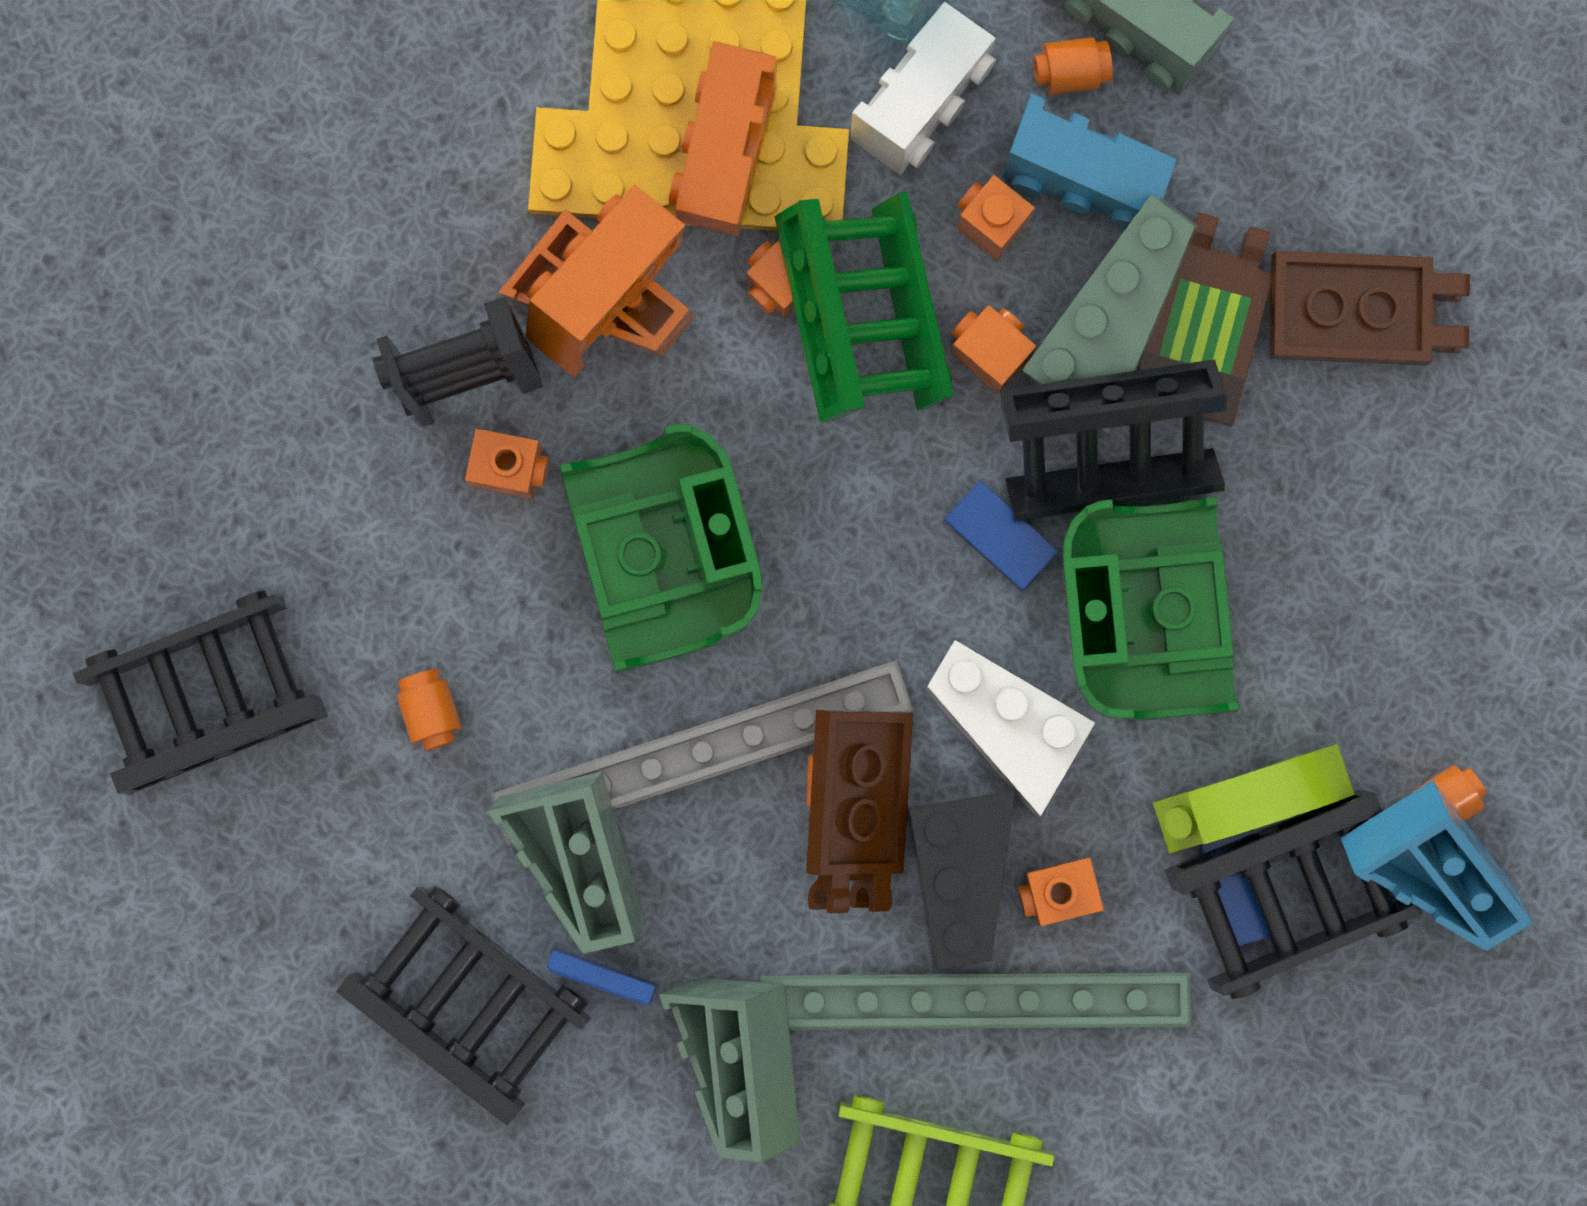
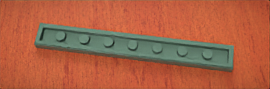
(986, 1000)

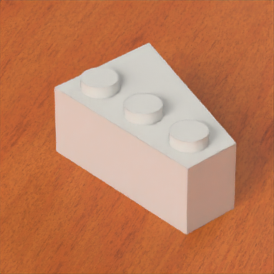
(923, 89)
(1010, 722)

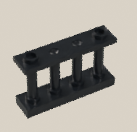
(459, 363)
(1109, 402)
(191, 745)
(1251, 859)
(415, 1025)

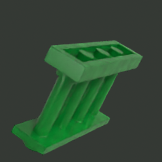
(821, 316)

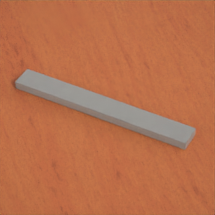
(732, 740)

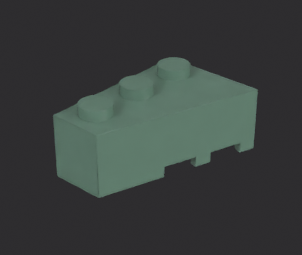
(577, 856)
(742, 1063)

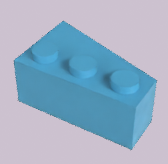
(1084, 165)
(1438, 864)

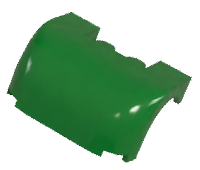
(665, 546)
(1149, 610)

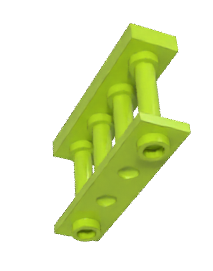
(870, 1112)

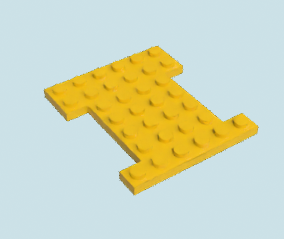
(645, 95)

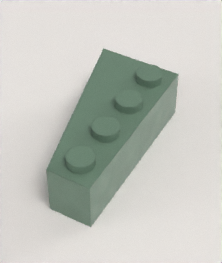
(1164, 35)
(1121, 301)

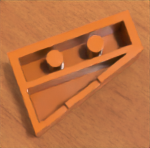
(725, 138)
(600, 277)
(646, 322)

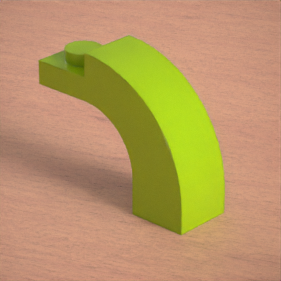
(1254, 799)

